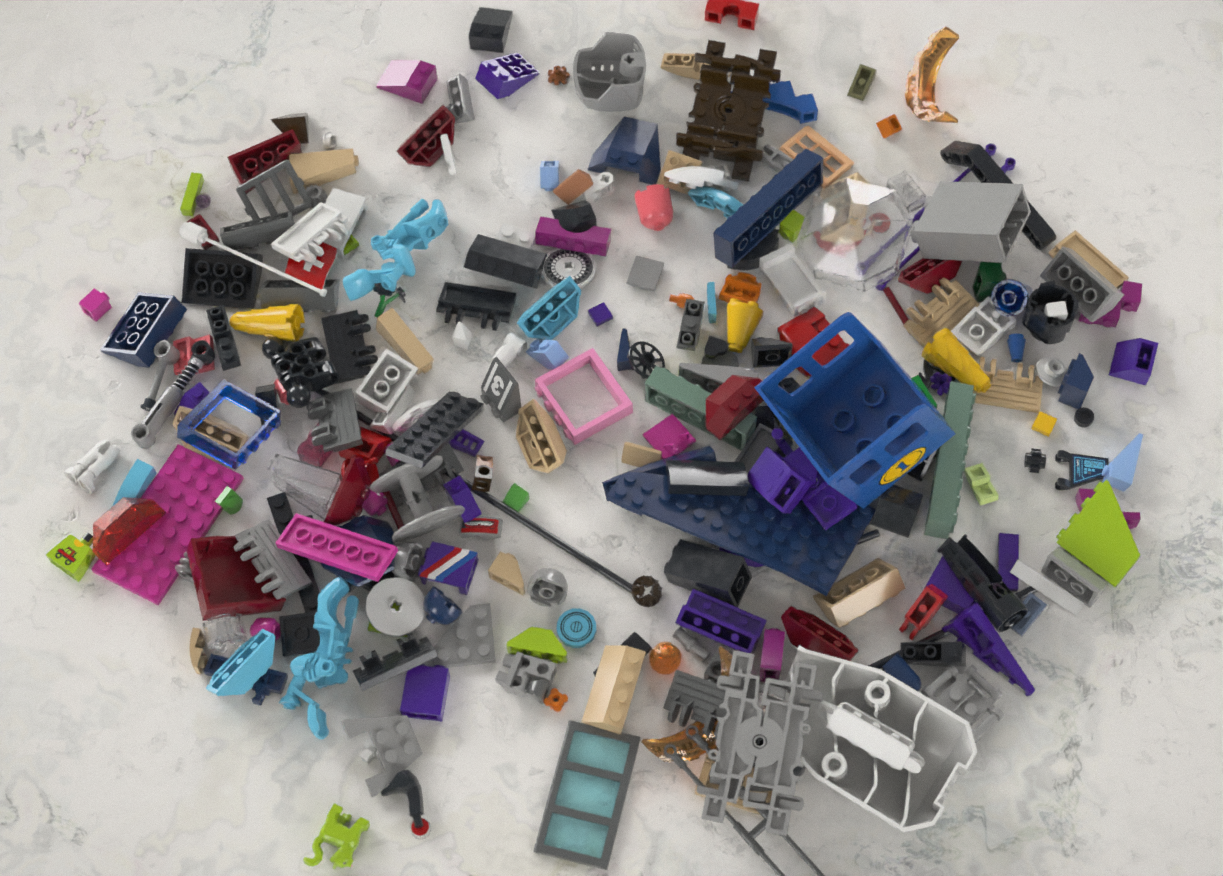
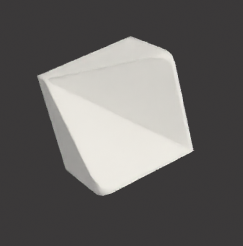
(1057, 310)
(462, 336)

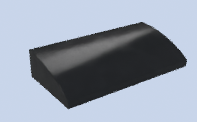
(706, 477)

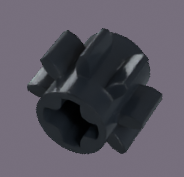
(1035, 460)

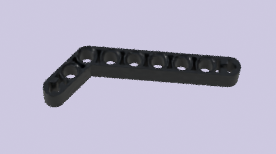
(988, 171)

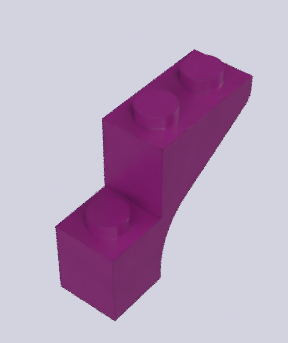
(1129, 302)

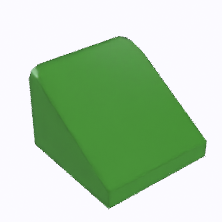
(516, 497)

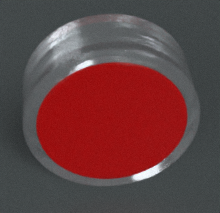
(423, 832)

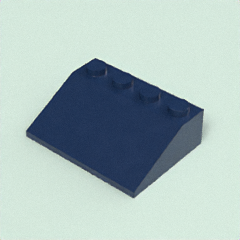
(142, 326)

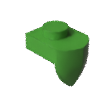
(229, 501)

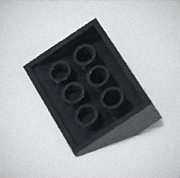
(220, 278)

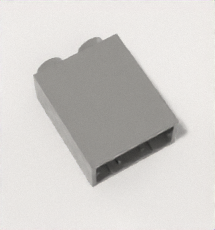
(971, 221)

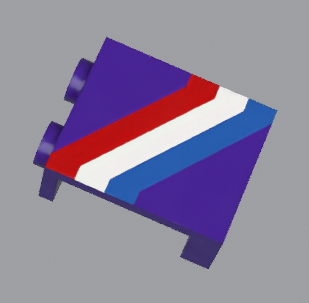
(449, 566)

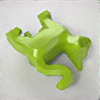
(337, 834)

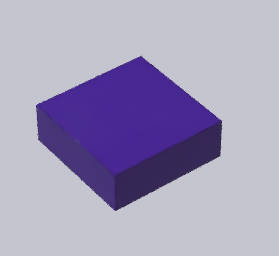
(600, 314)

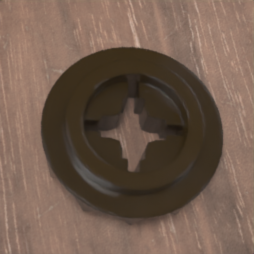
(638, 591)

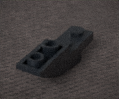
(223, 338)

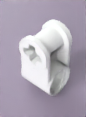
(600, 188)

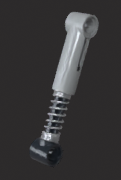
(171, 396)

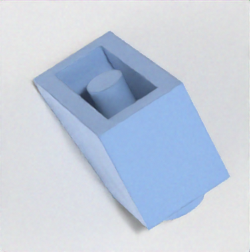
(549, 175)

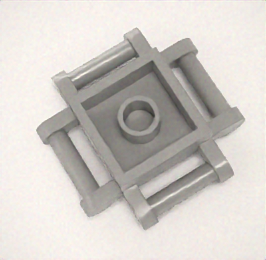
(966, 698)

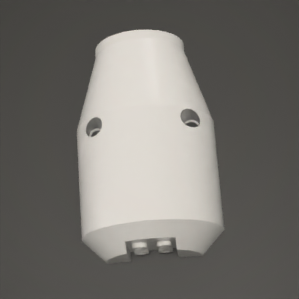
(896, 796)

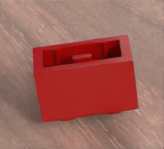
(372, 446)

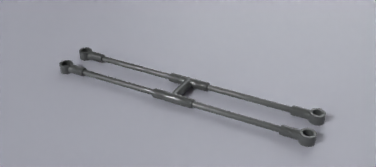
(750, 836)

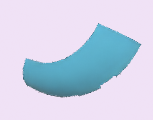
(715, 198)

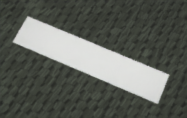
(1047, 587)

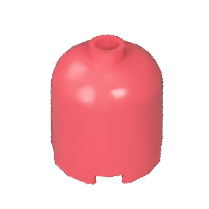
(654, 207)

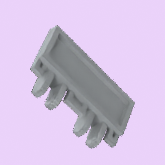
(271, 561)

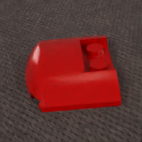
(803, 329)

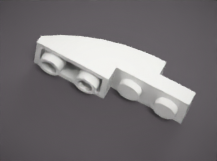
(700, 175)

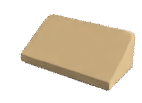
(639, 455)

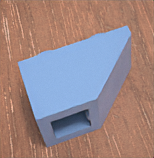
(547, 353)

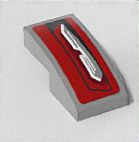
(481, 526)

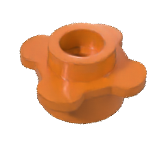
(554, 694)

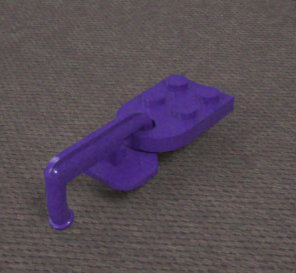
(821, 499)

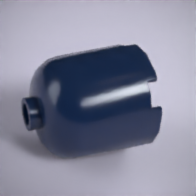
(903, 672)

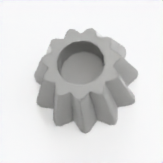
(316, 194)

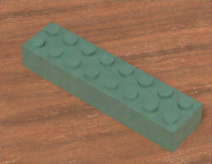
(950, 462)

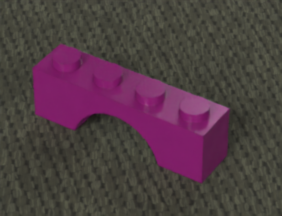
(592, 241)

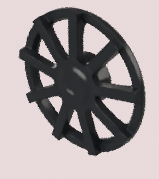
(645, 359)

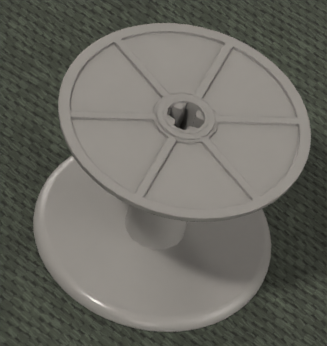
(426, 519)

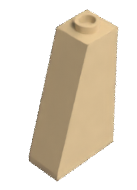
(323, 166)
(403, 341)

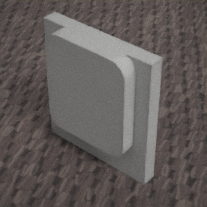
(645, 273)

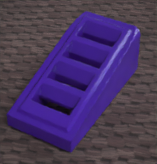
(466, 449)

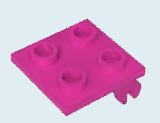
(669, 437)

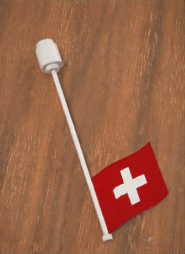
(303, 272)

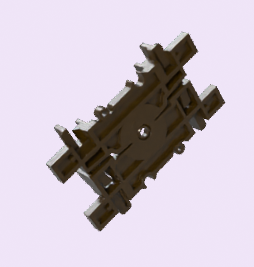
(745, 101)

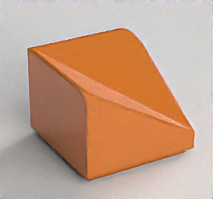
(889, 126)

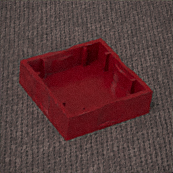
(225, 581)

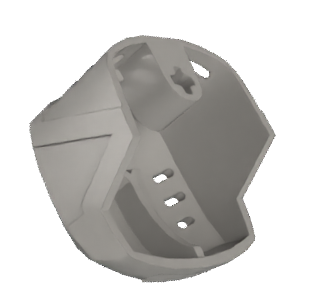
(611, 89)

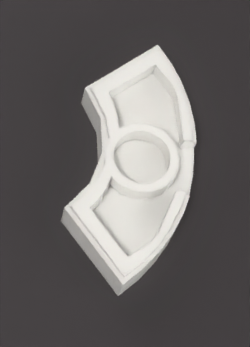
(413, 415)

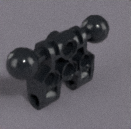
(298, 368)

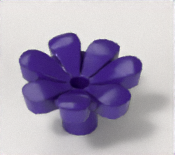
(940, 382)

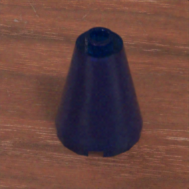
(1010, 297)

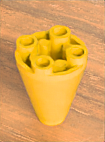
(741, 323)

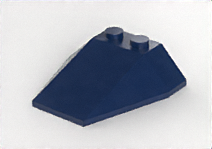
(630, 147)
(371, 528)

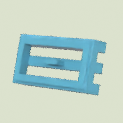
(711, 302)

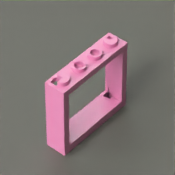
(577, 435)

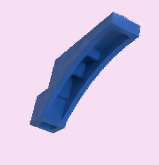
(784, 101)

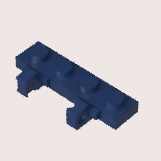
(271, 681)

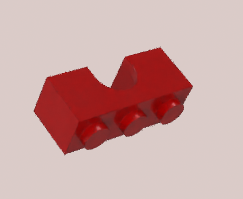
(745, 11)

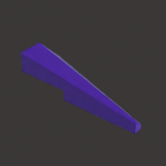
(978, 633)

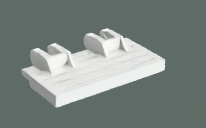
(310, 232)

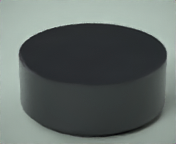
(1084, 417)

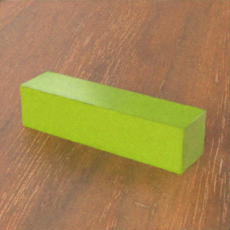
(192, 191)

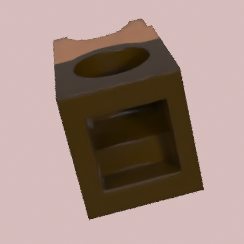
(483, 473)

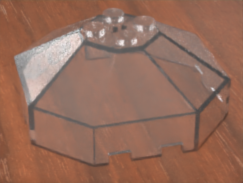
(860, 253)

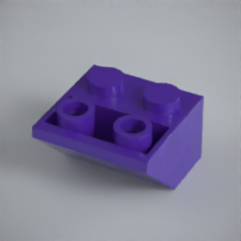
(1134, 360)

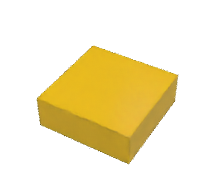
(1044, 423)

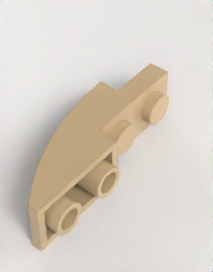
(682, 65)

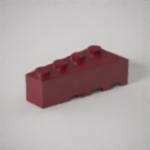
(263, 156)

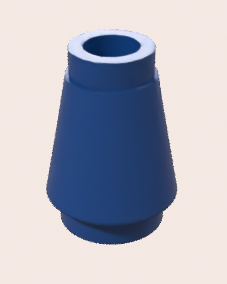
(1016, 347)

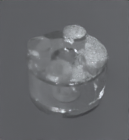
(225, 632)

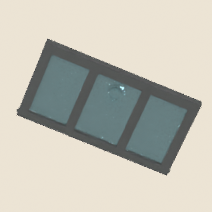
(587, 795)

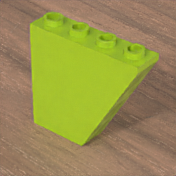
(1101, 536)

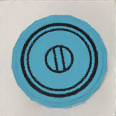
(576, 628)

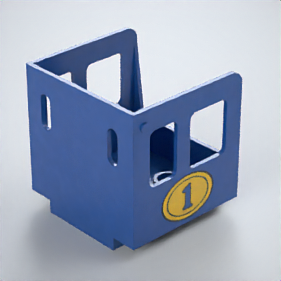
(856, 415)

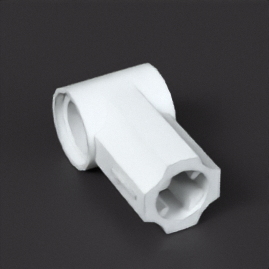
(512, 347)

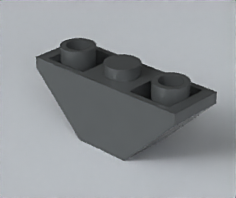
(690, 325)

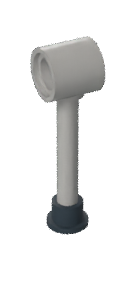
(167, 356)

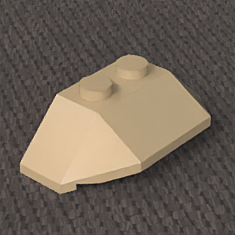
(216, 430)
(539, 438)

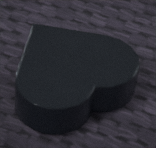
(715, 347)

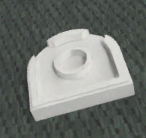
(448, 154)

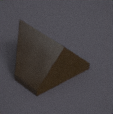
(297, 122)

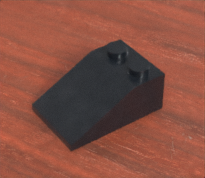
(490, 29)

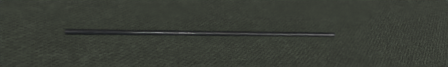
(520, 518)

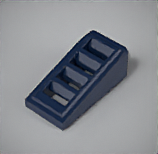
(624, 346)

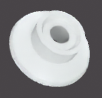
(1051, 371)

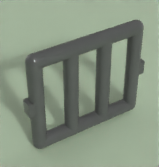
(298, 182)

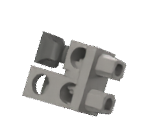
(522, 670)

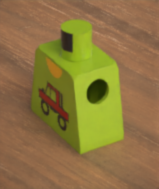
(73, 555)

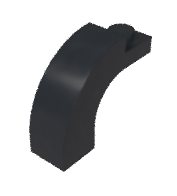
(752, 259)

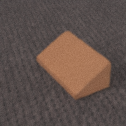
(573, 186)

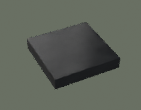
(298, 634)

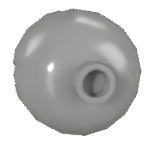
(408, 560)
(547, 587)

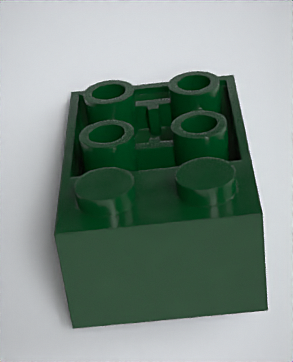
(986, 279)

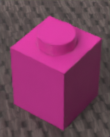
(95, 304)

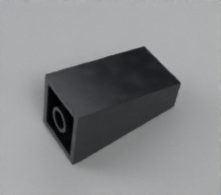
(708, 571)

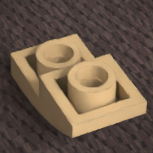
(197, 655)

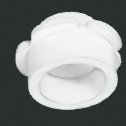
(329, 140)

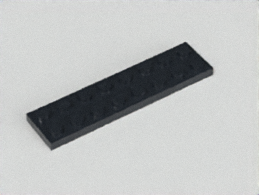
(434, 429)

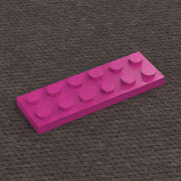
(337, 547)

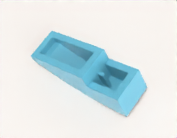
(136, 481)

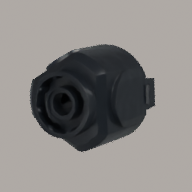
(1040, 325)

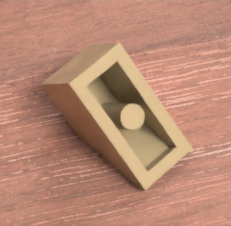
(507, 572)

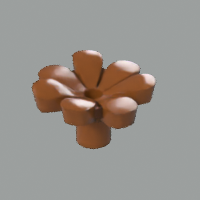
(558, 75)

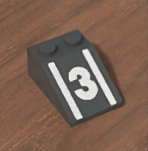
(501, 391)

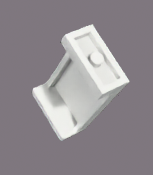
(351, 207)
(791, 280)

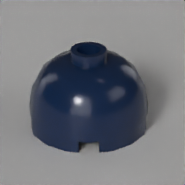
(440, 608)

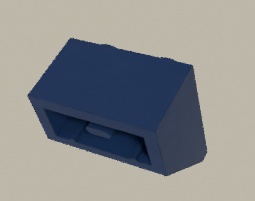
(1076, 383)

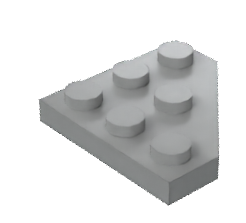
(468, 639)

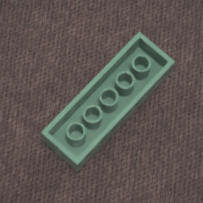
(688, 403)

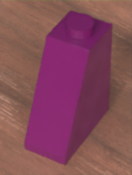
(772, 654)

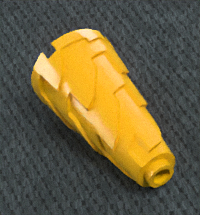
(271, 322)
(955, 360)

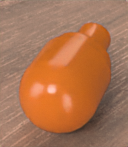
(681, 299)

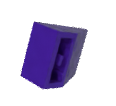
(505, 74)
(778, 481)

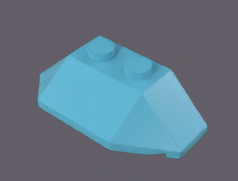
(552, 311)
(244, 666)

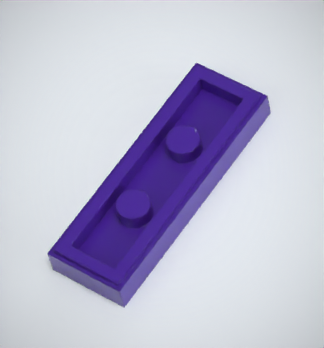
(1007, 557)

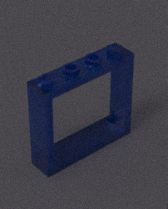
(242, 398)

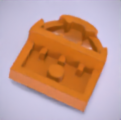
(740, 287)

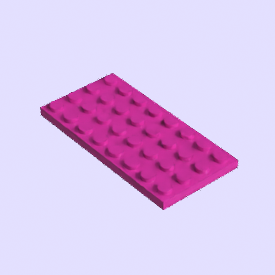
(187, 492)

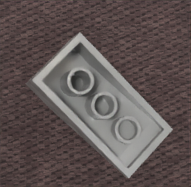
(711, 376)

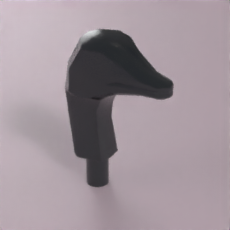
(407, 783)

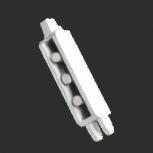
(871, 736)

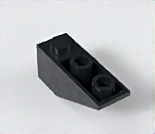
(934, 653)

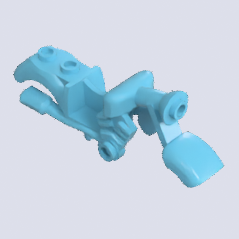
(397, 245)
(327, 662)

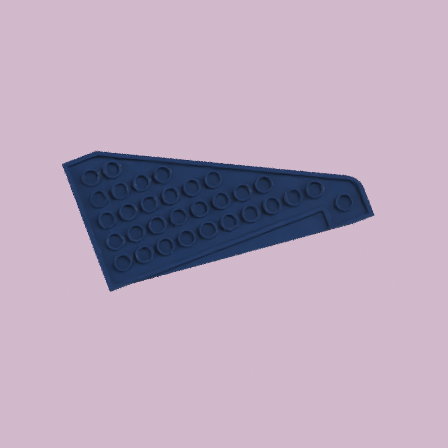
(750, 527)

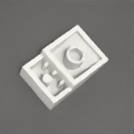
(983, 327)

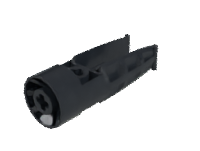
(983, 583)

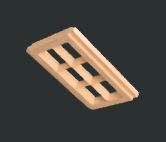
(826, 146)

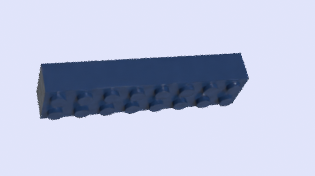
(768, 207)

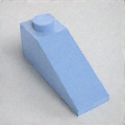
(1122, 467)

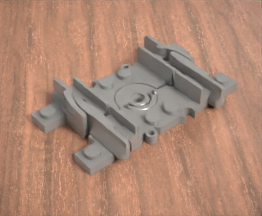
(774, 758)

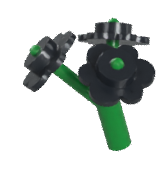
(383, 292)

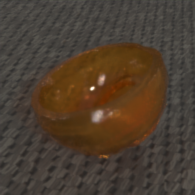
(665, 658)

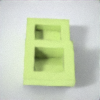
(980, 484)

